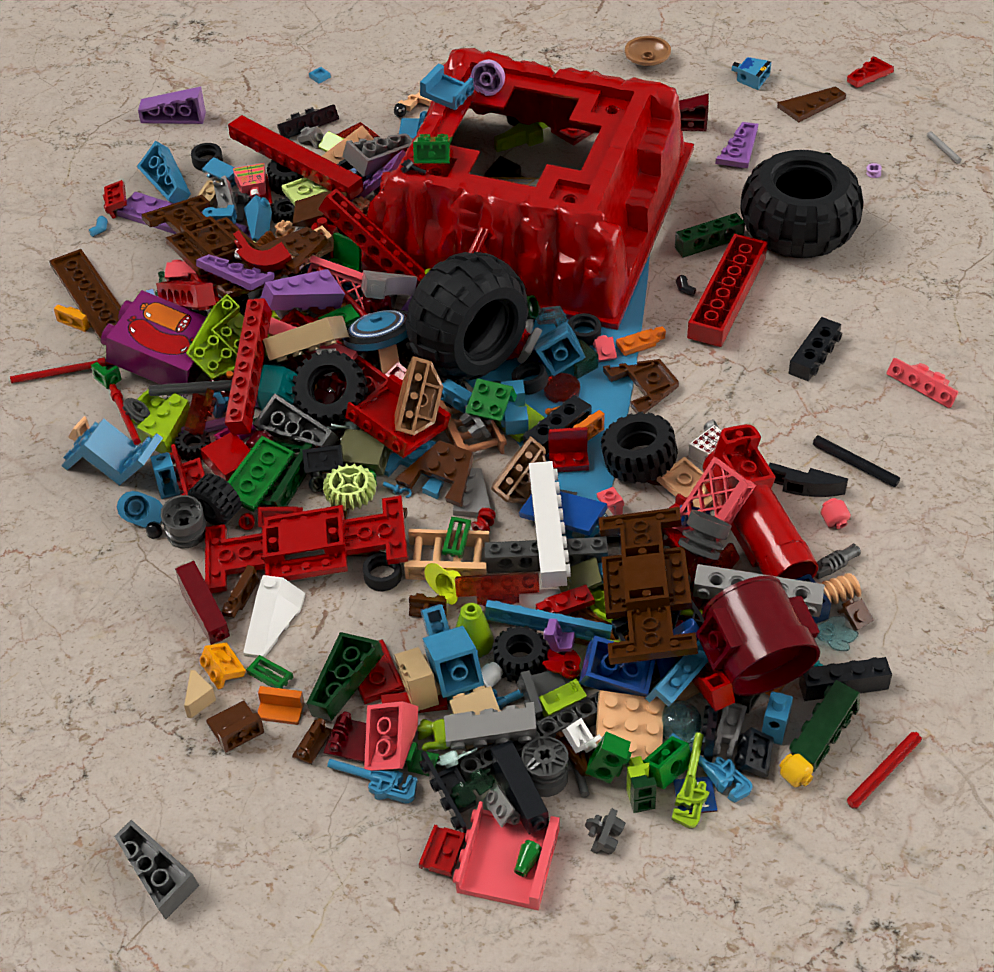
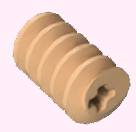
(841, 587)

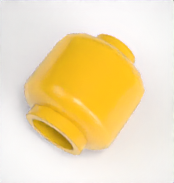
(796, 770)

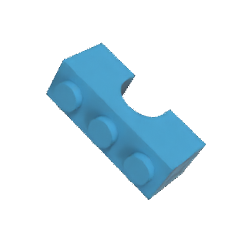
(515, 417)

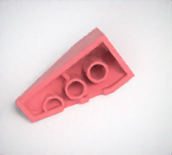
(181, 271)

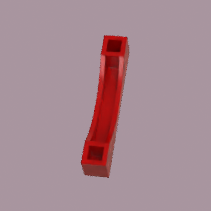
(713, 685)

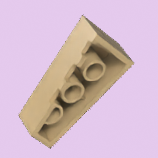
(306, 337)

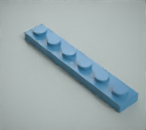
(539, 620)

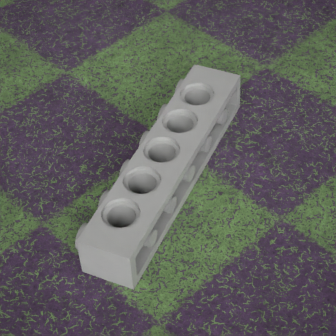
(713, 580)

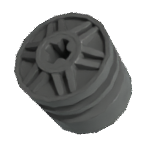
(183, 521)
(703, 537)
(546, 764)

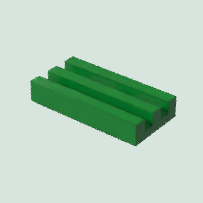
(453, 551)
(265, 675)

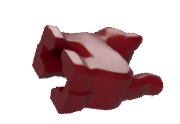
(325, 396)

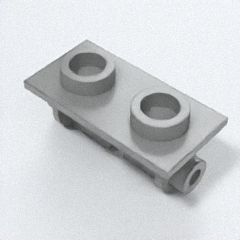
(501, 806)

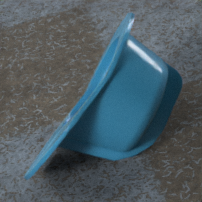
(139, 508)

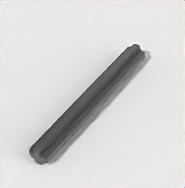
(189, 388)

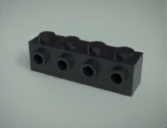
(860, 675)

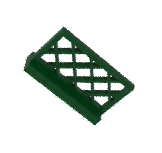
(291, 479)

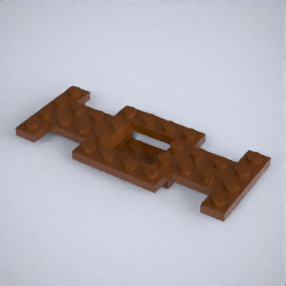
(639, 589)

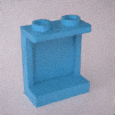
(445, 89)

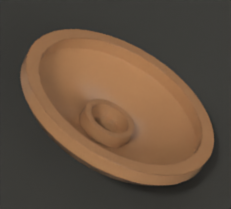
(647, 50)

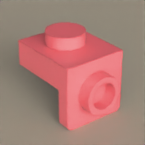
(605, 348)
(613, 499)

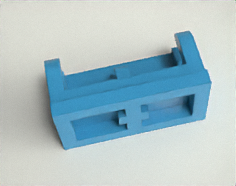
(218, 169)

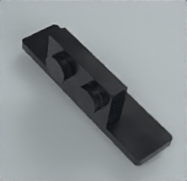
(310, 118)
(442, 783)

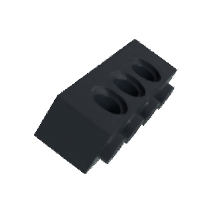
(815, 349)
(566, 416)

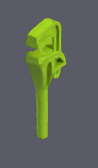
(691, 793)

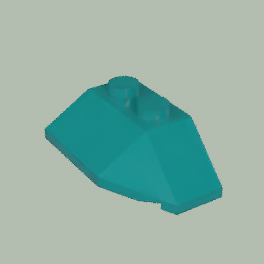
(275, 380)

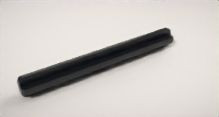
(856, 461)

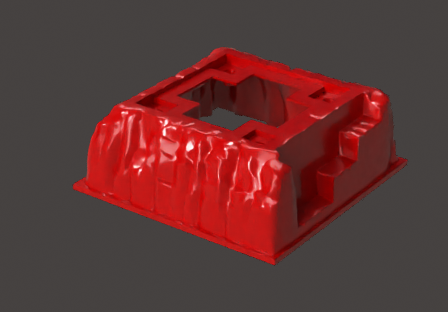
(578, 232)

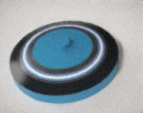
(377, 330)

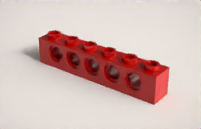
(187, 293)

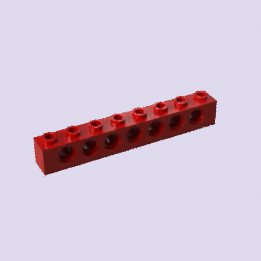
(369, 236)
(248, 367)

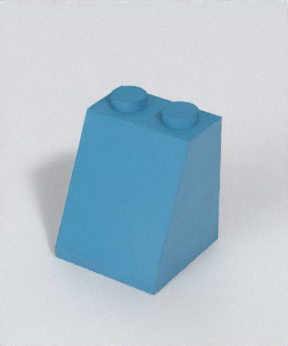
(559, 349)
(453, 661)

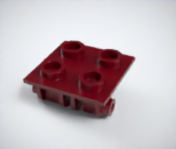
(347, 738)

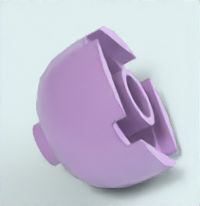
(488, 77)

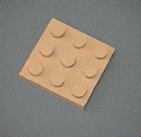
(632, 720)

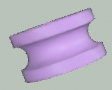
(874, 170)

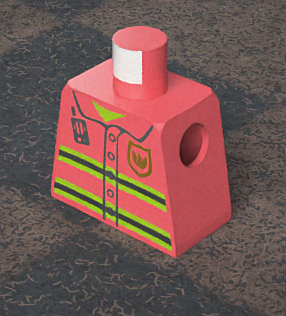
(251, 179)

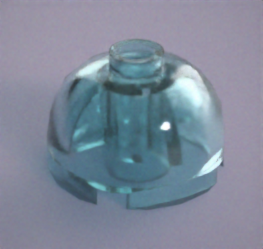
(682, 720)

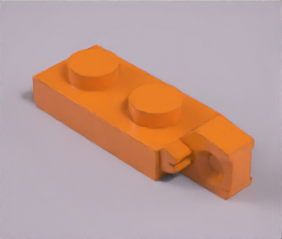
(640, 340)

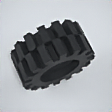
(282, 210)
(191, 452)

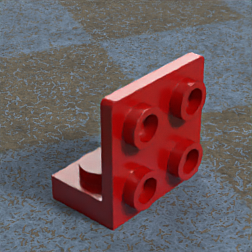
(568, 449)

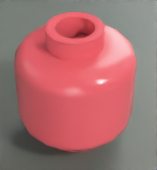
(835, 513)

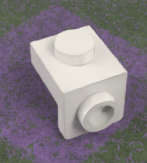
(580, 736)

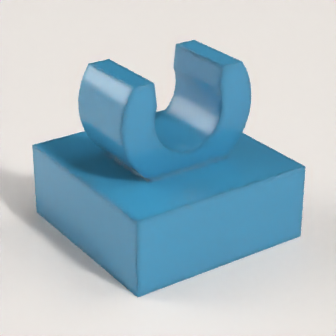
(220, 405)

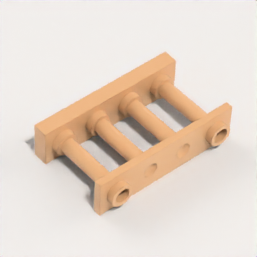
(415, 568)

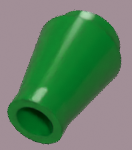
(527, 857)

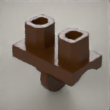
(420, 601)

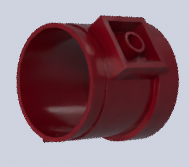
(758, 635)

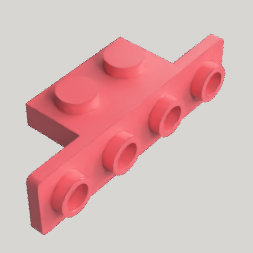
(924, 381)

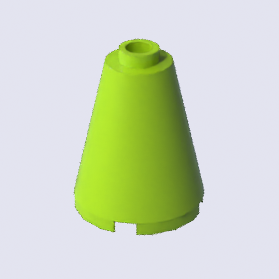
(477, 627)

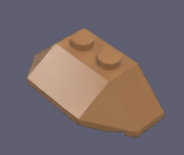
(418, 397)
(514, 480)

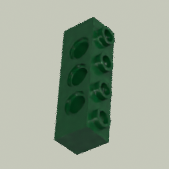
(708, 235)

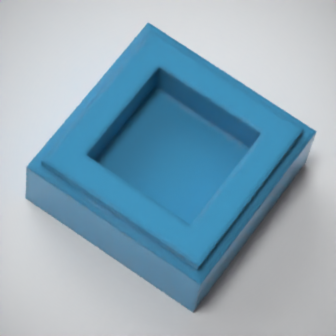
(319, 75)

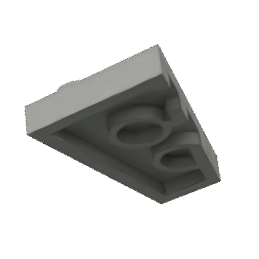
(475, 495)

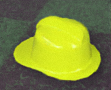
(442, 581)

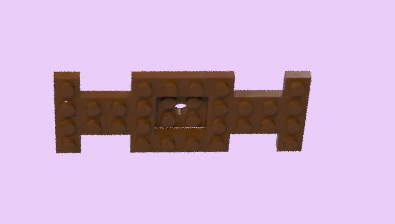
(204, 232)

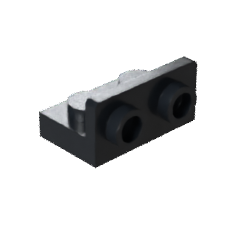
(322, 459)
(754, 752)

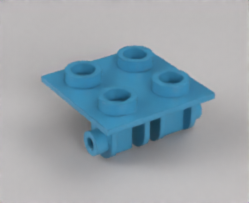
(412, 125)

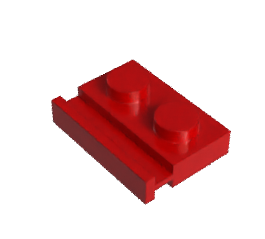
(442, 850)

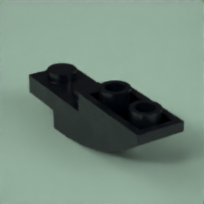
(811, 484)

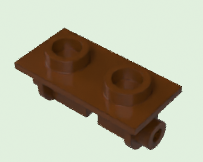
(312, 741)

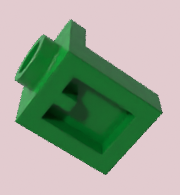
(106, 376)
(414, 758)

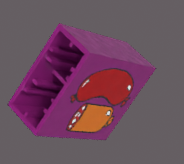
(154, 339)

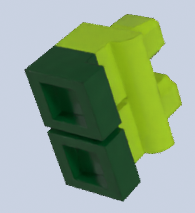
(639, 786)

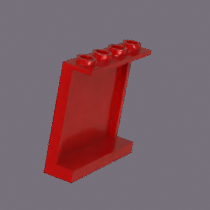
(377, 418)

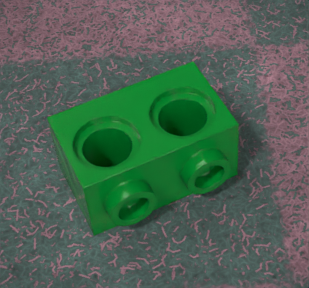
(609, 757)

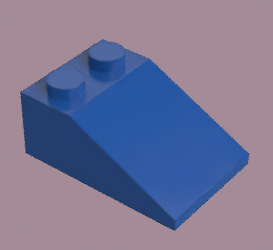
(620, 678)

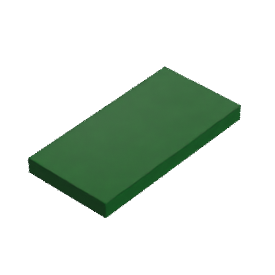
(260, 471)

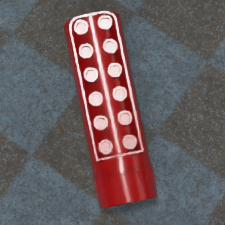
(761, 523)

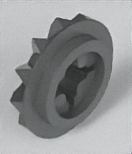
(135, 409)

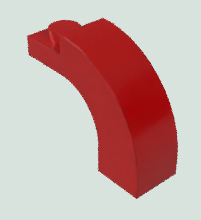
(267, 260)

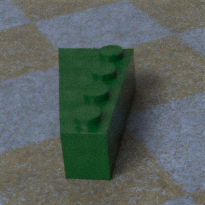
(342, 674)
(826, 723)

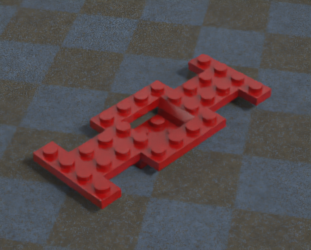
(302, 533)

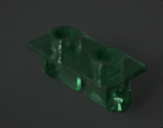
(464, 792)

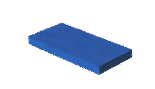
(579, 513)

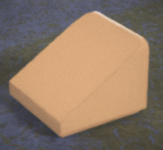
(79, 429)

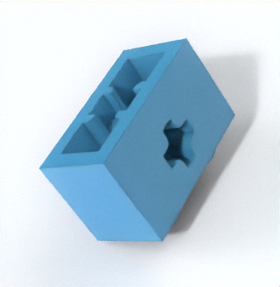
(434, 619)

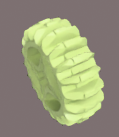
(345, 485)

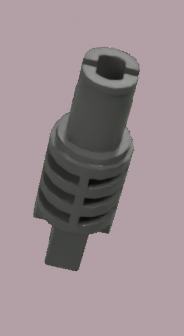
(836, 560)

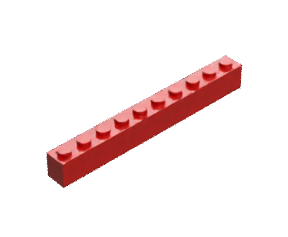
(295, 157)

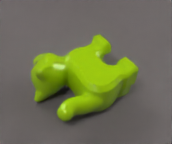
(437, 729)

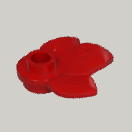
(566, 664)

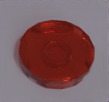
(561, 387)

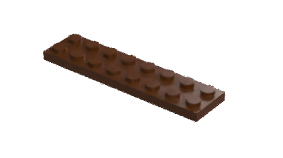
(87, 290)

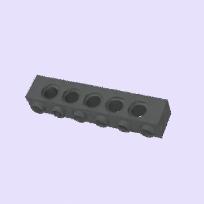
(524, 557)

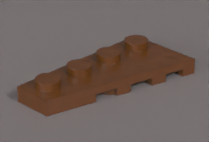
(811, 104)

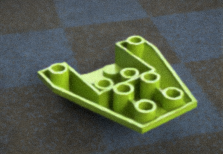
(218, 339)

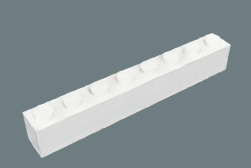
(548, 525)

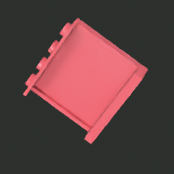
(492, 856)

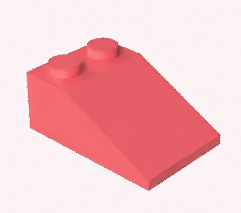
(389, 735)

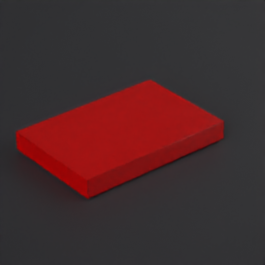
(381, 680)

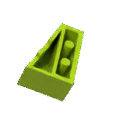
(166, 422)

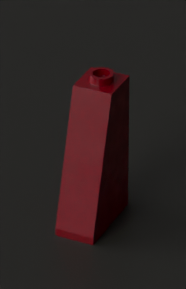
(202, 602)

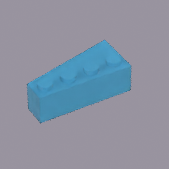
(164, 173)

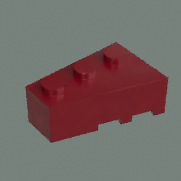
(694, 113)

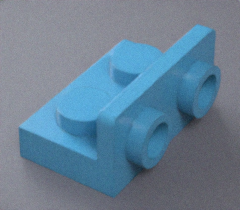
(455, 395)

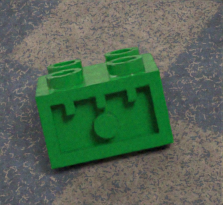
(432, 149)
(346, 252)
(490, 400)

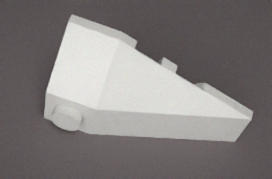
(273, 609)

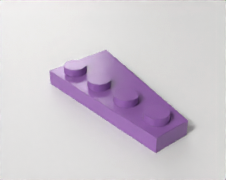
(234, 272)

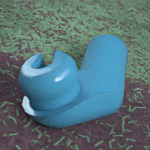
(101, 226)

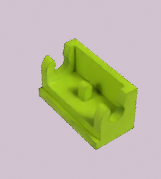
(561, 698)

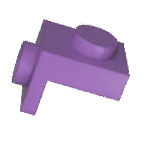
(557, 639)

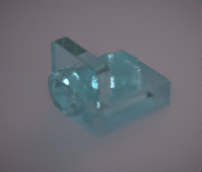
(551, 315)

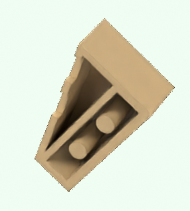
(417, 678)

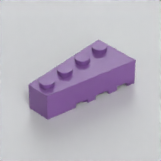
(174, 108)
(304, 291)

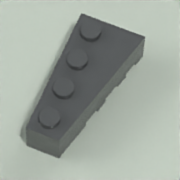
(292, 424)

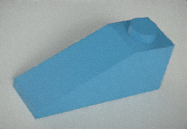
(258, 216)

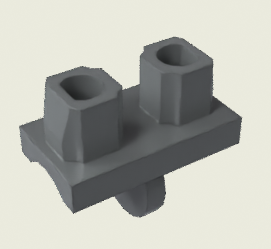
(479, 428)
(609, 824)

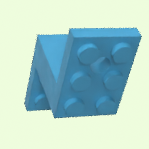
(111, 451)

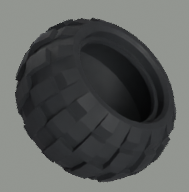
(802, 203)
(467, 315)

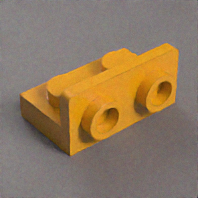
(221, 663)

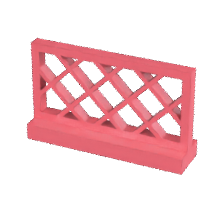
(341, 272)
(733, 501)

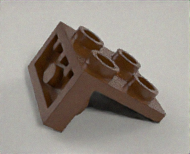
(235, 726)

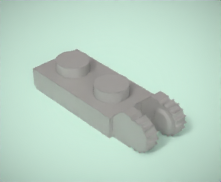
(729, 728)

